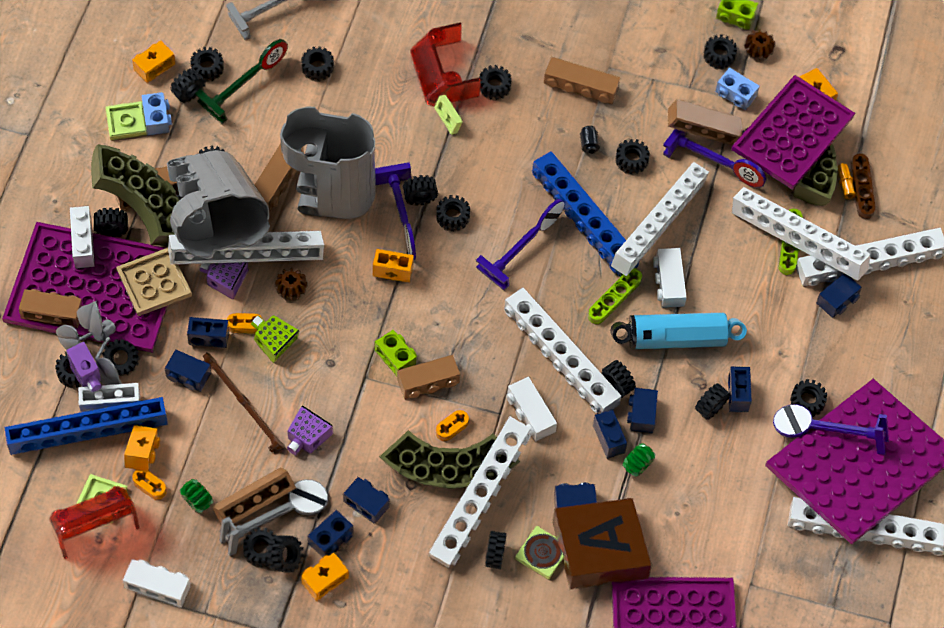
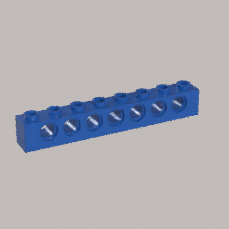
(584, 204)
(85, 425)

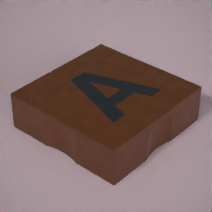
(601, 543)

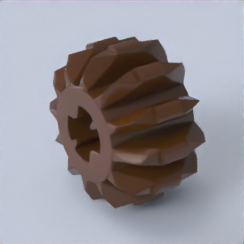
(759, 44)
(291, 284)

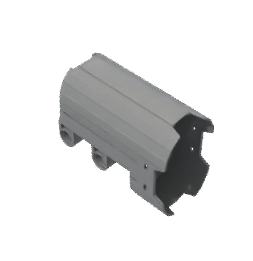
(337, 162)
(215, 204)

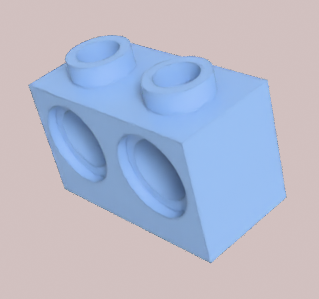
(737, 87)
(157, 113)

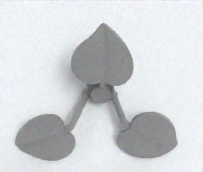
(91, 319)

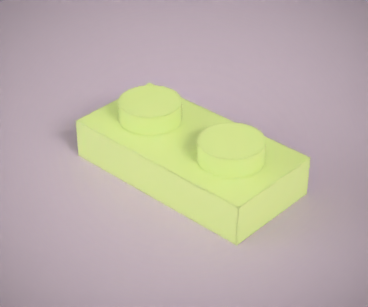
(448, 114)

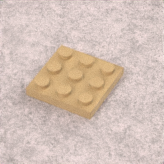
(153, 282)

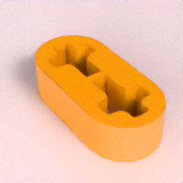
(244, 322)
(449, 422)
(147, 487)

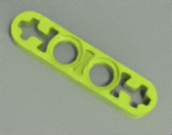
(785, 255)
(617, 297)

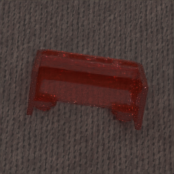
(429, 70)
(91, 515)

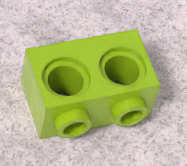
(737, 12)
(391, 355)

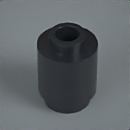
(589, 140)

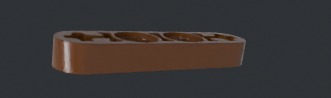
(863, 186)

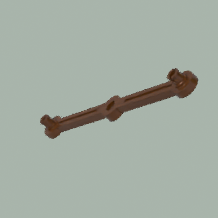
(244, 401)

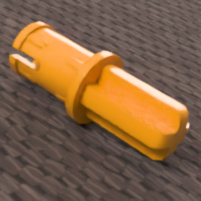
(846, 181)

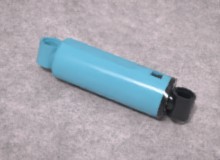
(678, 330)

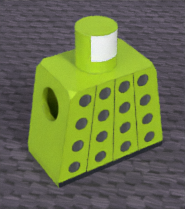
(274, 336)

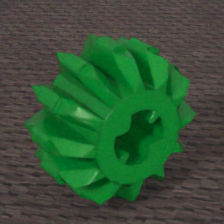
(639, 459)
(196, 496)

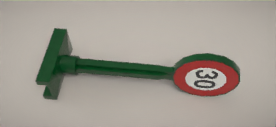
(269, 58)

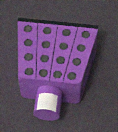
(225, 276)
(84, 366)
(308, 431)

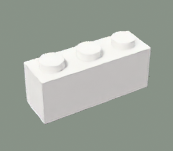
(82, 237)
(670, 277)
(108, 396)
(531, 408)
(156, 582)

